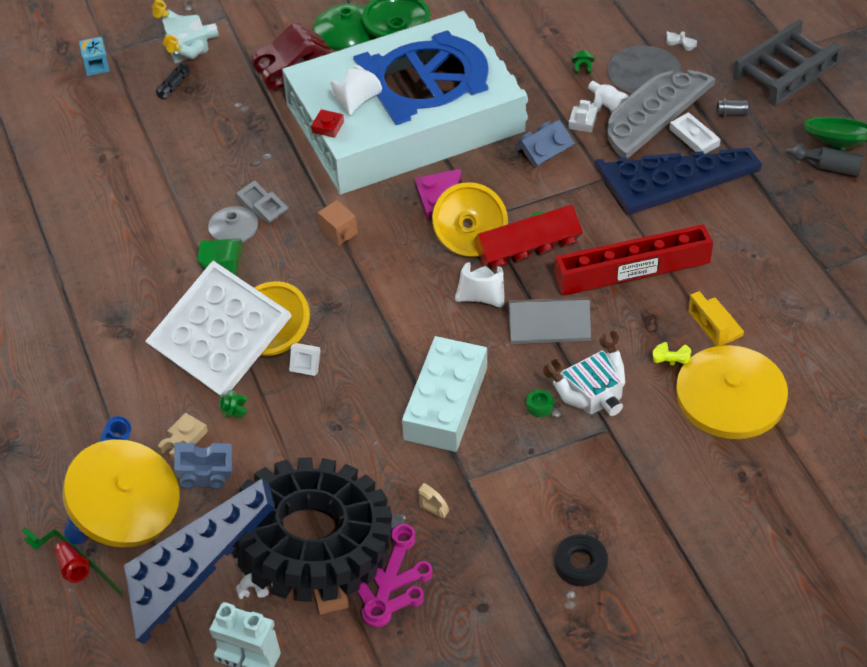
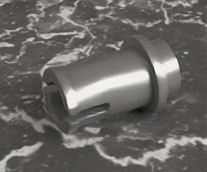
(732, 107)

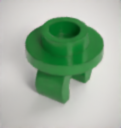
(583, 58)
(229, 405)

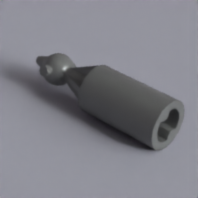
(829, 159)

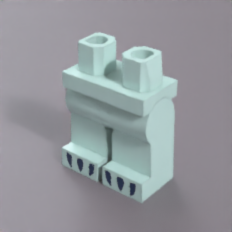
(244, 638)

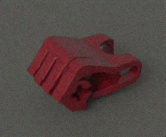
(286, 51)

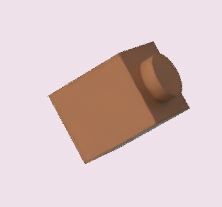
(337, 222)

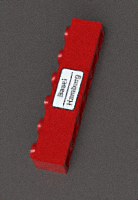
(633, 259)

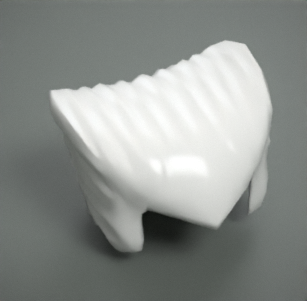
(356, 88)
(481, 286)

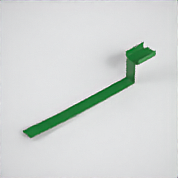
(35, 542)

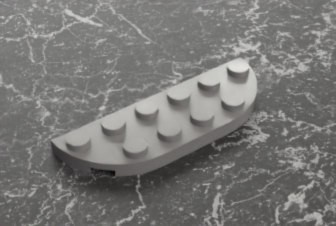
(654, 108)

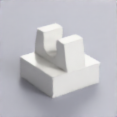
(583, 117)
(304, 359)

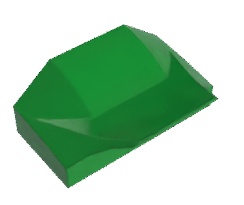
(223, 251)

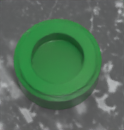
(539, 403)

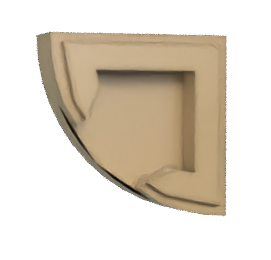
(432, 501)

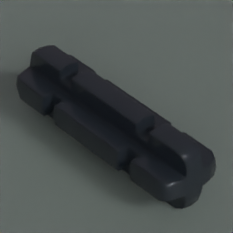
(172, 81)

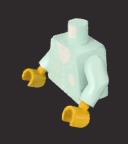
(183, 34)

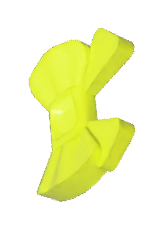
(662, 354)

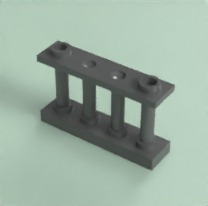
(794, 78)

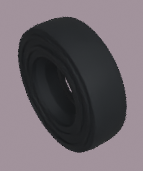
(585, 544)

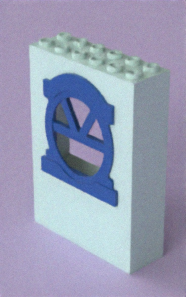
(403, 133)

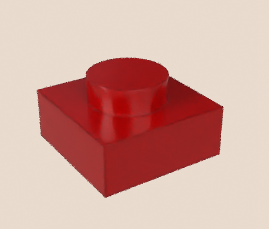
(327, 123)

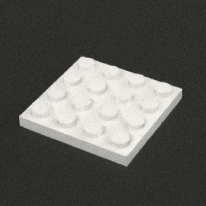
(218, 329)

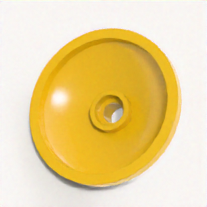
(466, 203)
(296, 303)

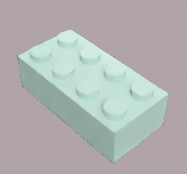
(445, 394)

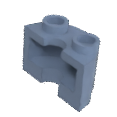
(202, 465)

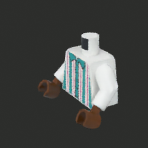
(592, 382)

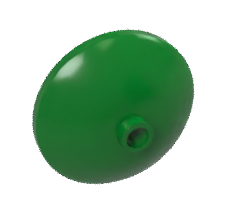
(392, 16)
(342, 26)
(837, 131)

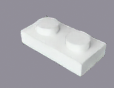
(694, 133)

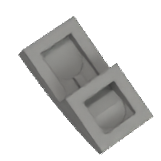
(264, 205)

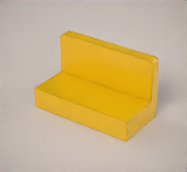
(714, 319)

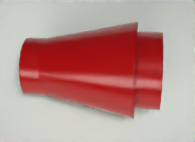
(72, 564)

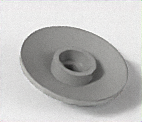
(233, 223)

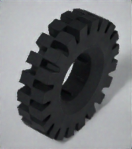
(322, 563)

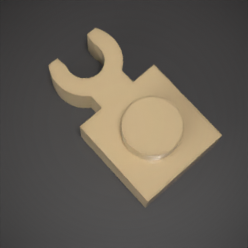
(185, 430)

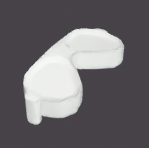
(674, 39)

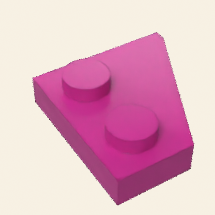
(432, 186)

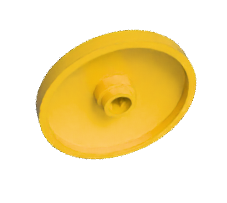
(731, 392)
(120, 493)

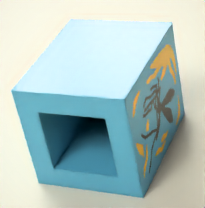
(94, 56)

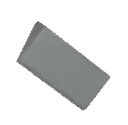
(549, 320)

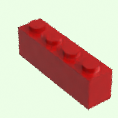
(528, 236)

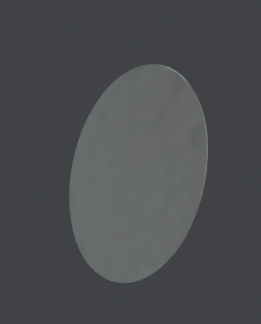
(639, 64)

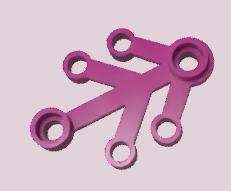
(392, 581)

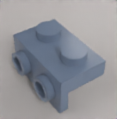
(545, 143)

